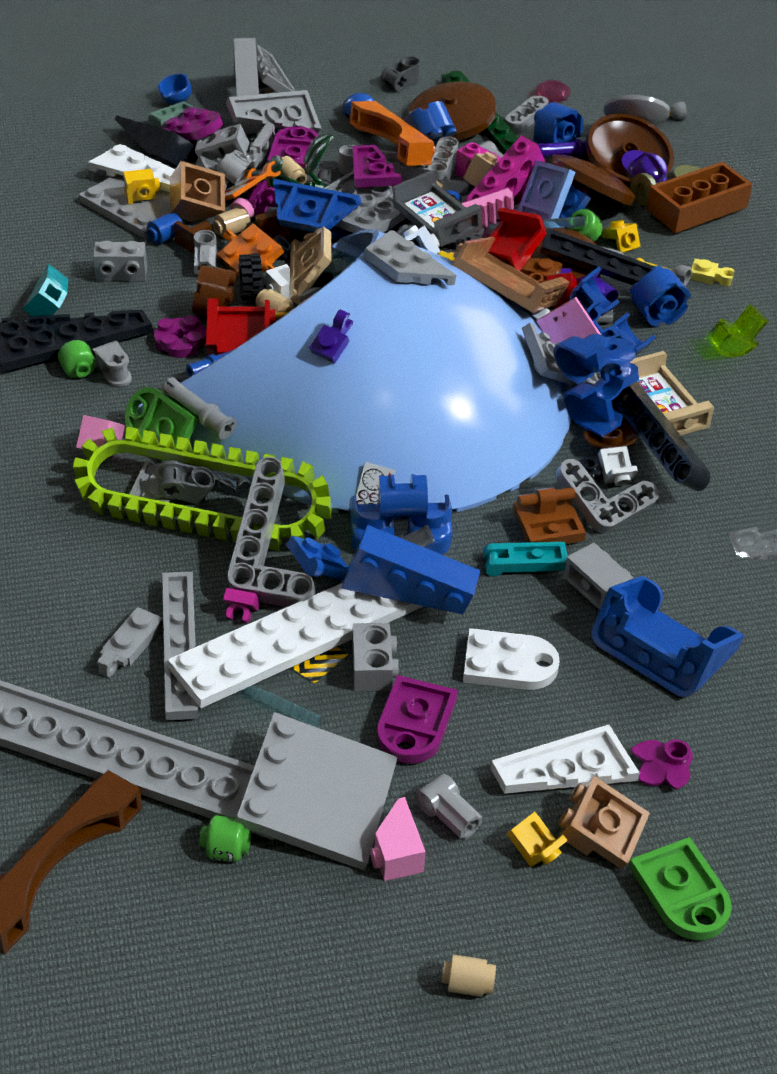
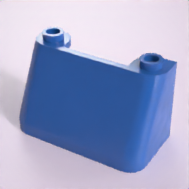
(657, 644)

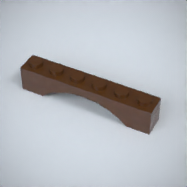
(101, 811)

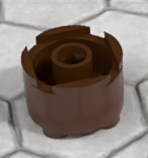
(213, 284)

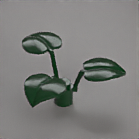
(311, 159)

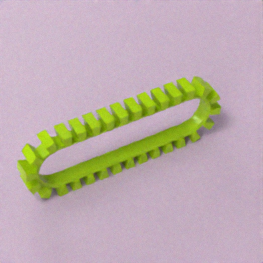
(165, 450)

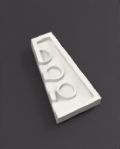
(125, 159)
(566, 763)

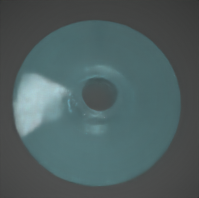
(338, 262)

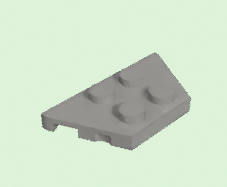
(405, 261)

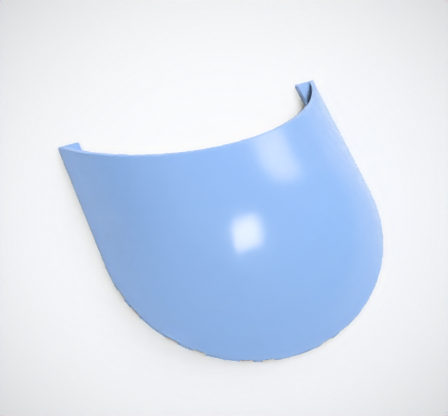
(423, 388)

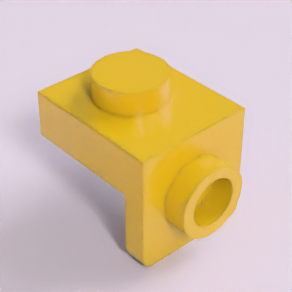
(624, 233)
(535, 840)

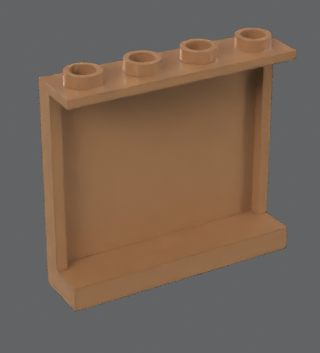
(475, 260)

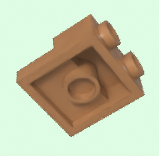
(603, 822)

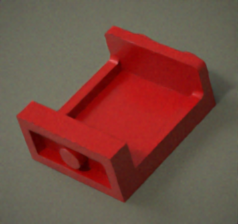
(517, 236)
(233, 326)

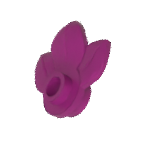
(664, 762)

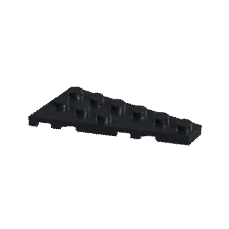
(43, 336)

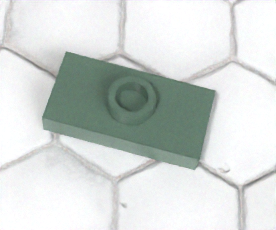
(161, 116)

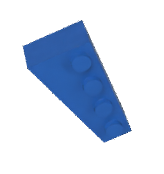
(409, 573)

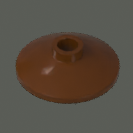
(621, 436)

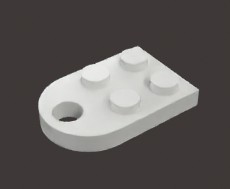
(509, 660)

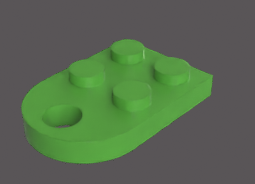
(159, 415)
(683, 887)

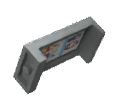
(430, 205)

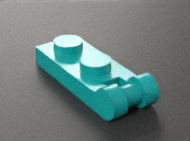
(524, 557)

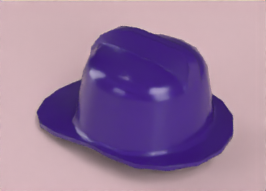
(640, 162)

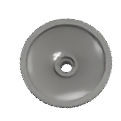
(642, 106)

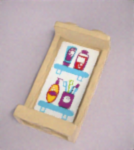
(671, 396)

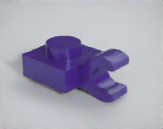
(332, 341)

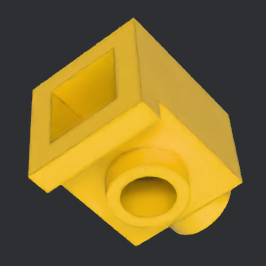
(140, 185)

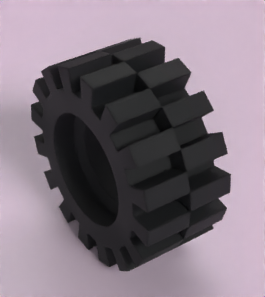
(250, 276)

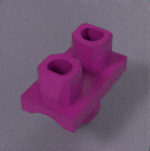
(261, 197)

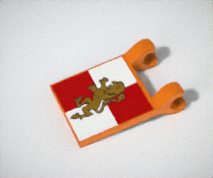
(249, 181)

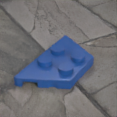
(310, 206)

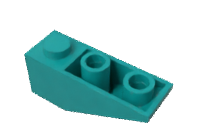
(47, 293)

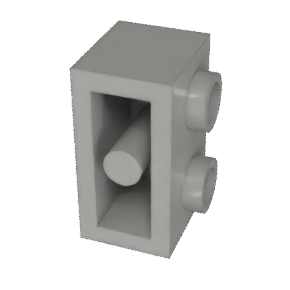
(120, 261)
(593, 573)

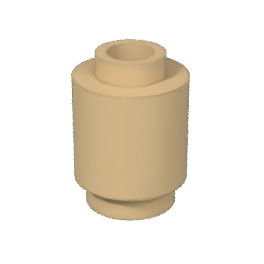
(293, 170)
(233, 220)
(277, 301)
(469, 976)

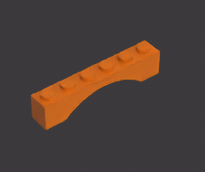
(374, 118)

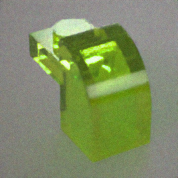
(738, 338)

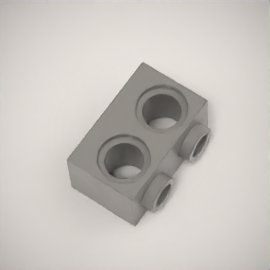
(222, 142)
(373, 657)

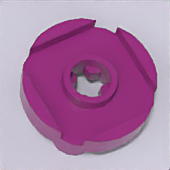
(169, 330)

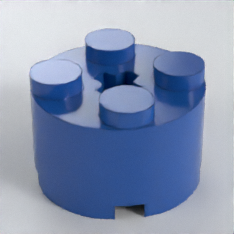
(432, 122)
(557, 124)
(660, 296)

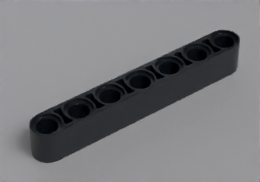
(662, 438)

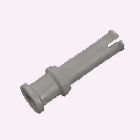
(208, 414)

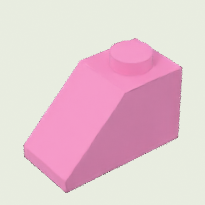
(92, 428)
(398, 844)

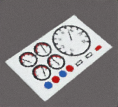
(369, 483)

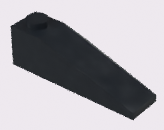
(158, 142)

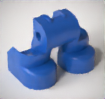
(597, 305)
(578, 361)
(403, 501)

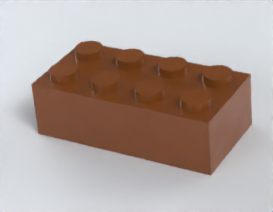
(699, 197)

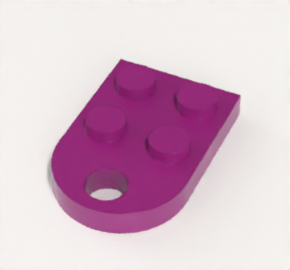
(194, 123)
(292, 143)
(416, 715)

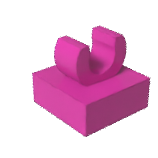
(241, 601)

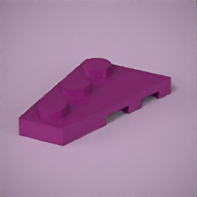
(372, 169)

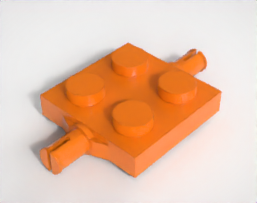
(250, 241)

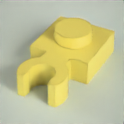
(708, 272)

